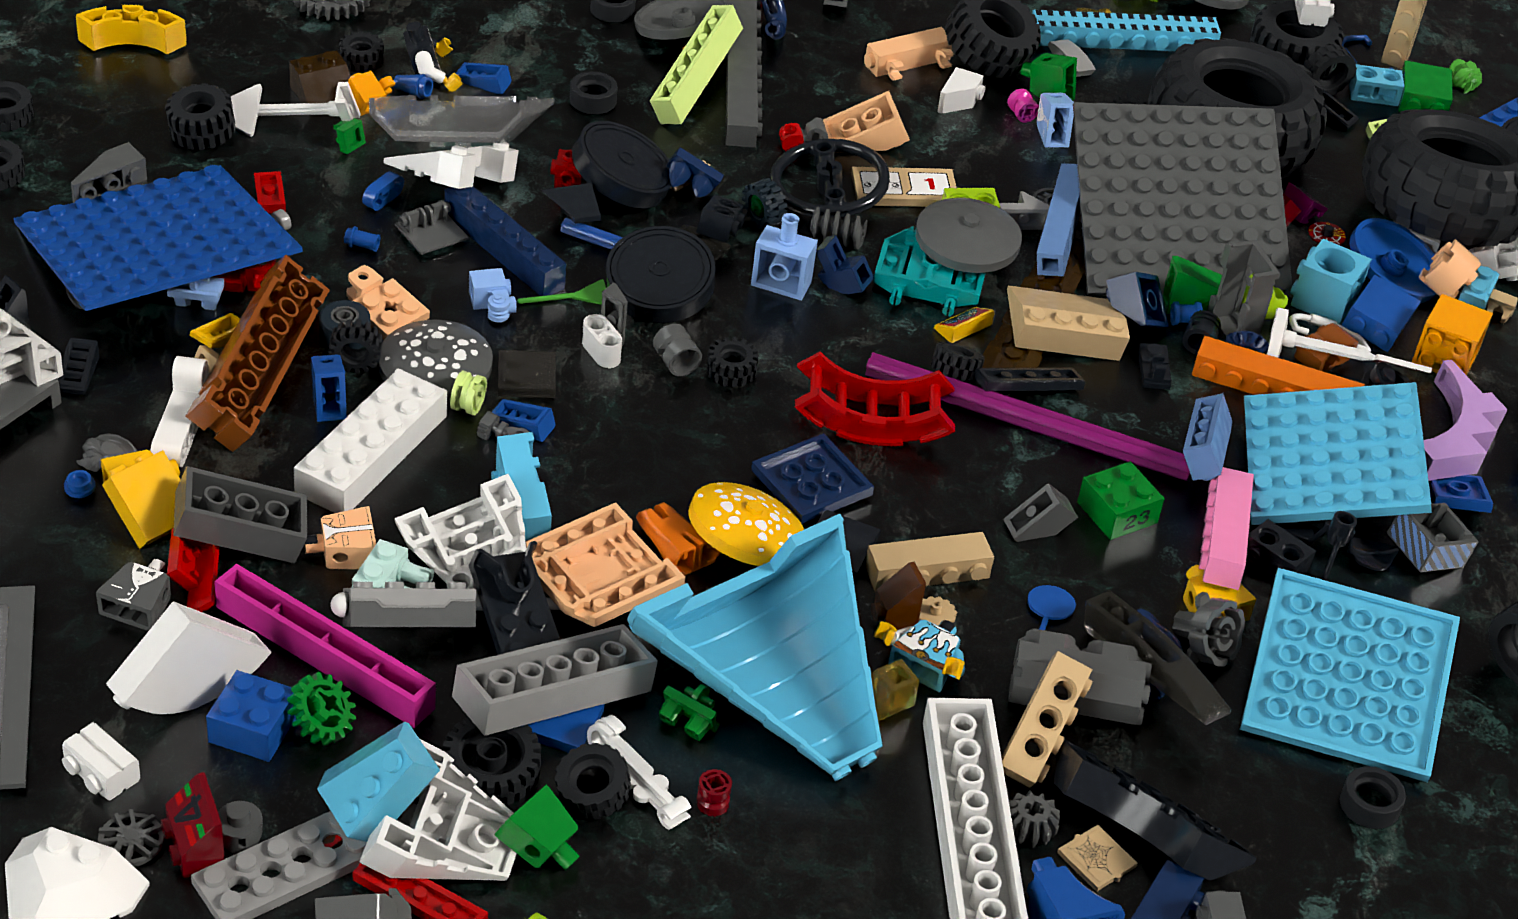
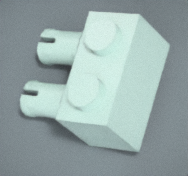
(391, 564)

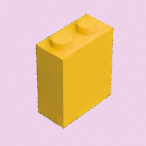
(145, 496)

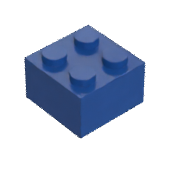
(250, 716)

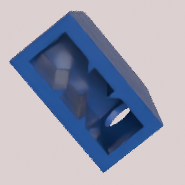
(328, 378)

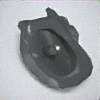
(103, 447)

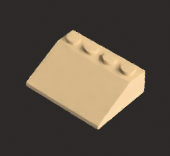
(1067, 323)

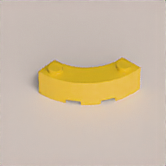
(131, 26)

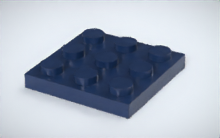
(812, 478)

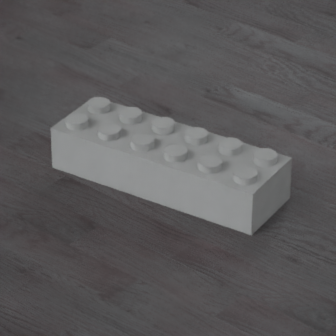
(553, 679)

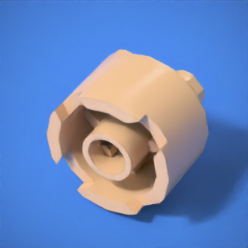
(1450, 269)

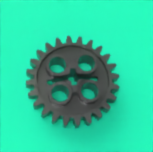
(331, 8)

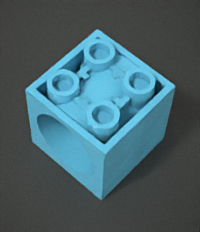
(1329, 281)

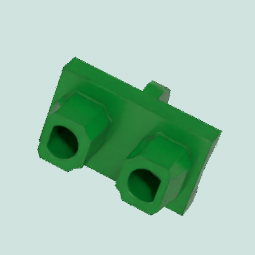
(693, 705)

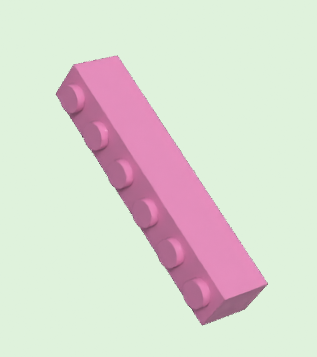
(1226, 528)

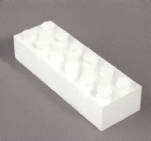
(370, 442)

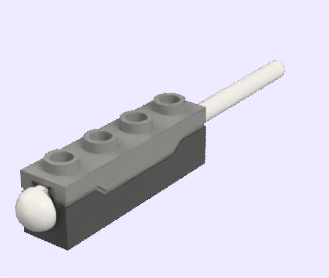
(409, 606)

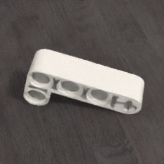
(175, 430)

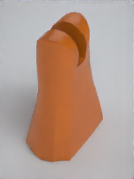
(676, 538)

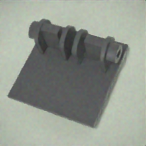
(430, 227)

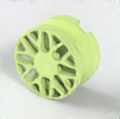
(468, 392)

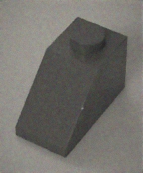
(1041, 515)

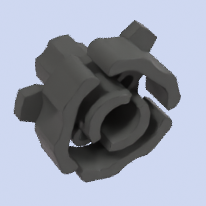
(1211, 630)

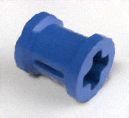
(1182, 312)

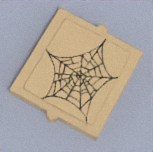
(1097, 858)

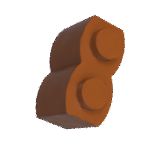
(1321, 360)

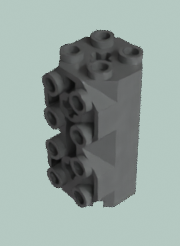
(1116, 675)

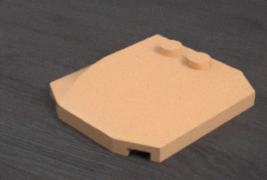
(600, 567)

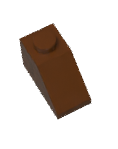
(900, 598)

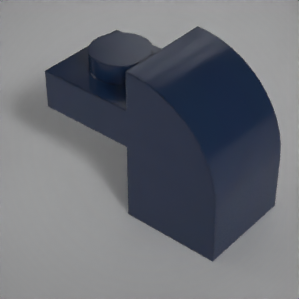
(842, 273)

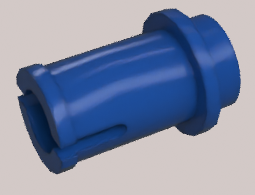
(362, 239)

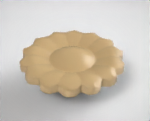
(937, 610)

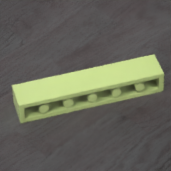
(696, 64)

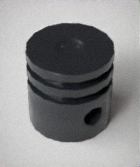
(1200, 324)

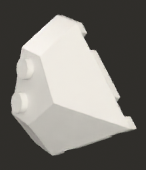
(1500, 259)
(26, 353)
(70, 878)

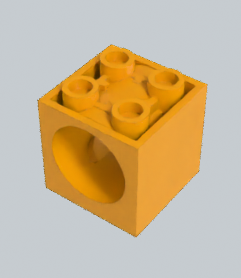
(1452, 333)

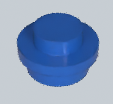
(79, 484)

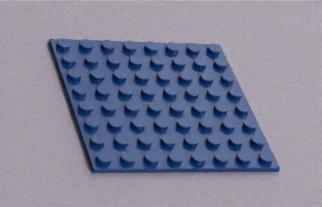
(155, 236)

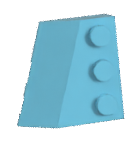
(377, 781)

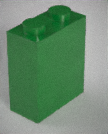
(1426, 87)

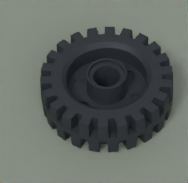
(501, 762)

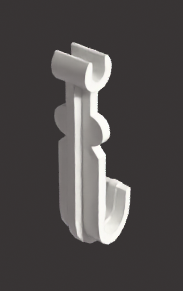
(645, 785)

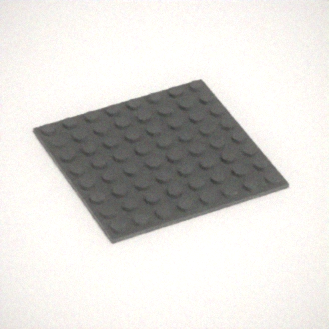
(1176, 186)

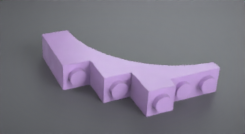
(1474, 426)

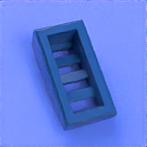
(485, 76)
(531, 417)

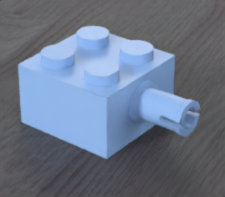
(784, 259)

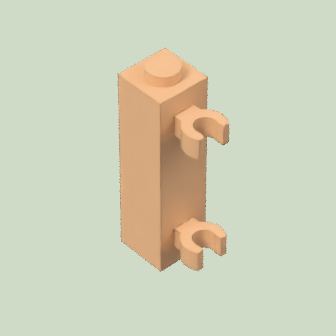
(908, 52)

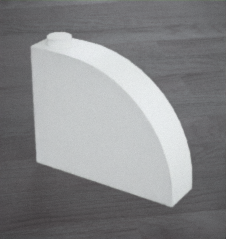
(184, 662)

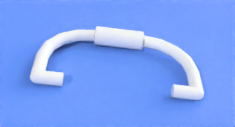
(1320, 321)

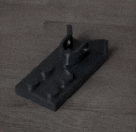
(513, 599)

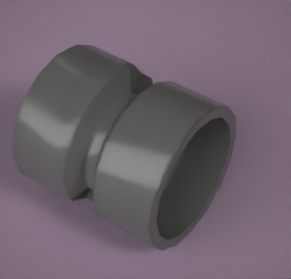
(677, 349)

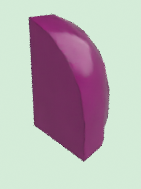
(1306, 203)

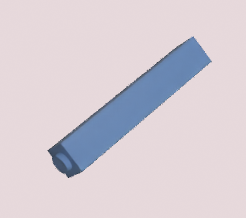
(1060, 223)

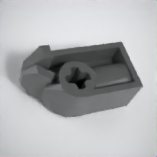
(364, 906)

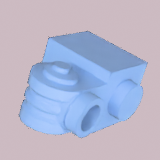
(491, 291)

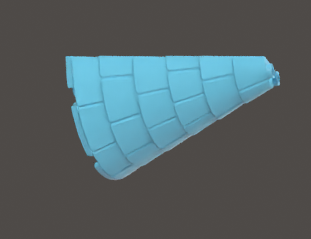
(781, 647)

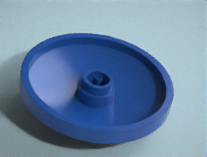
(1395, 255)

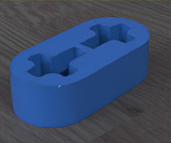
(383, 190)

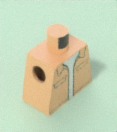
(344, 539)

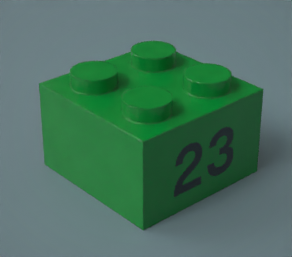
(1120, 500)

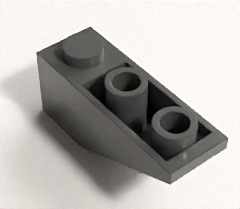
(110, 172)

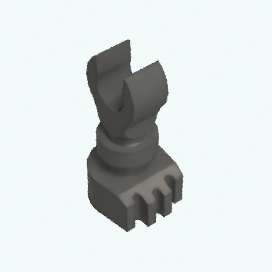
(490, 424)

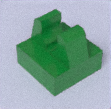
(350, 135)

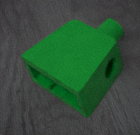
(1051, 74)
(541, 831)

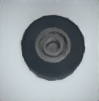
(339, 312)

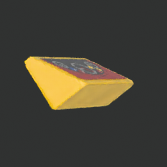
(965, 323)

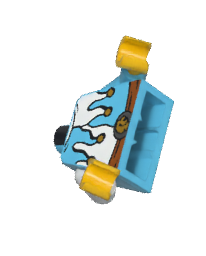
(926, 649)

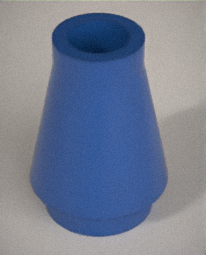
(414, 85)

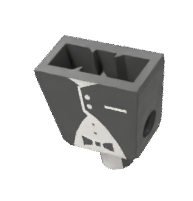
(136, 594)

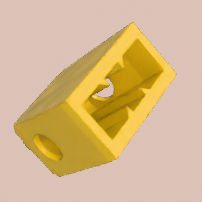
(1195, 586)

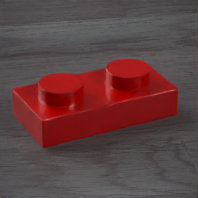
(270, 191)

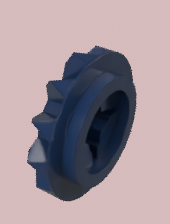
(1248, 340)

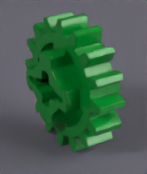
(321, 708)

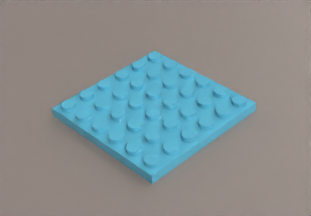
(1336, 453)
(1351, 674)

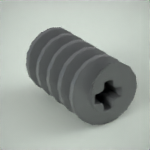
(843, 229)

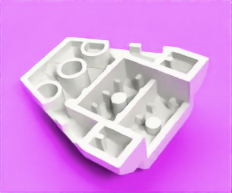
(452, 536)

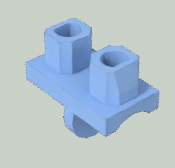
(204, 290)

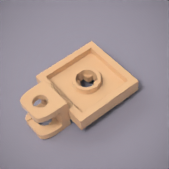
(379, 296)

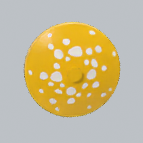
(742, 521)

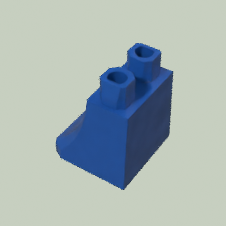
(1060, 895)

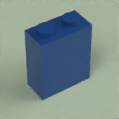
(1381, 313)

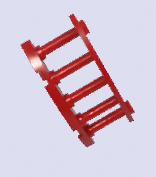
(869, 427)

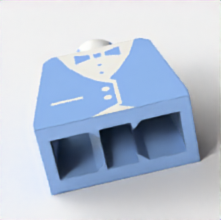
(1055, 112)

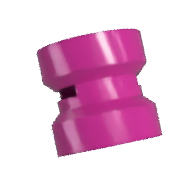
(1023, 105)

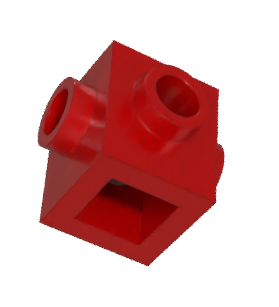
(565, 170)

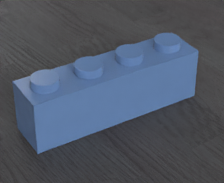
(1208, 437)

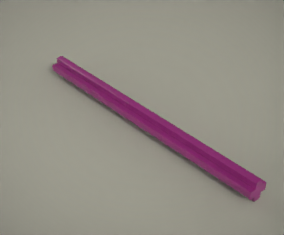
(1042, 420)

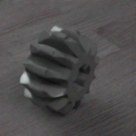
(1034, 818)

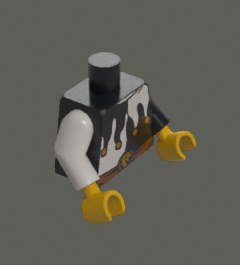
(423, 56)

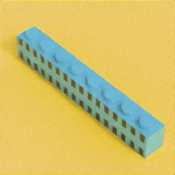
(1124, 30)

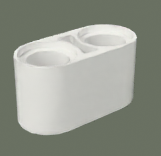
(602, 340)

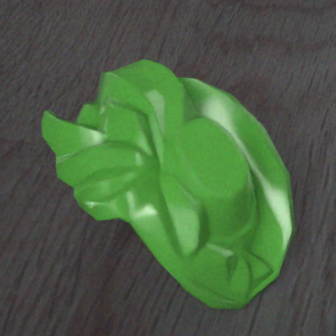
(1465, 75)

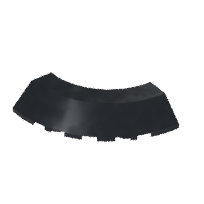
(1149, 813)

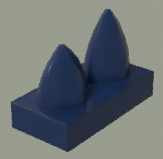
(686, 167)

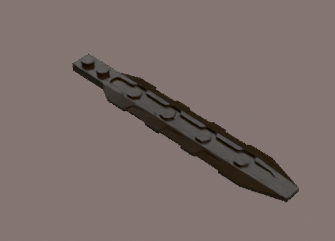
(1002, 350)

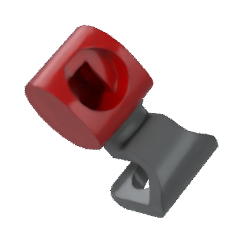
(798, 135)

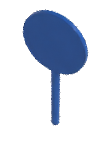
(1051, 603)

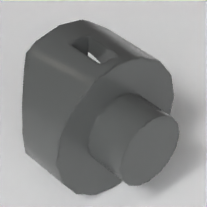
(240, 821)

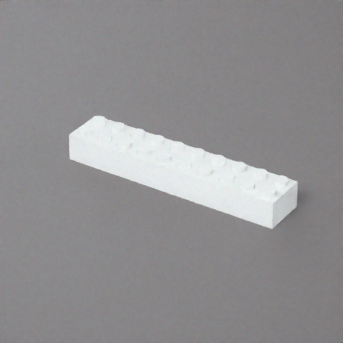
(972, 810)

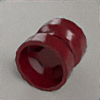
(714, 792)

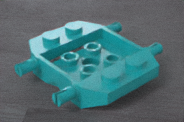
(922, 278)

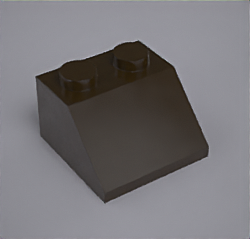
(317, 76)

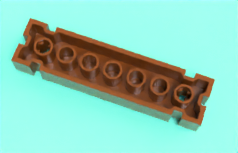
(258, 354)

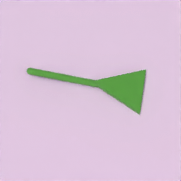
(591, 294)

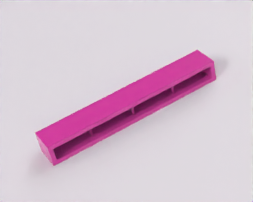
(326, 645)

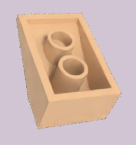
(869, 123)

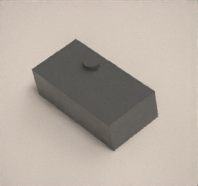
(240, 515)

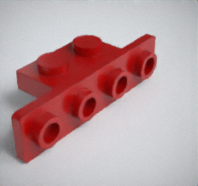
(195, 569)

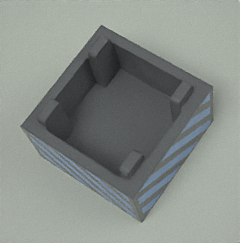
(1433, 539)

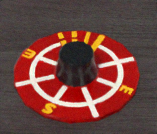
(1326, 231)

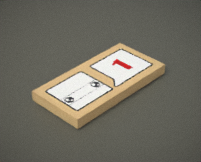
(907, 185)

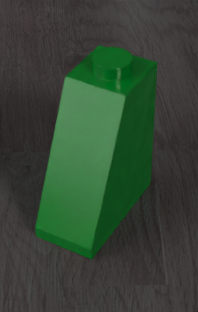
(1189, 283)

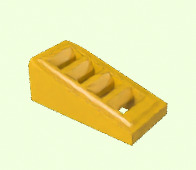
(217, 332)

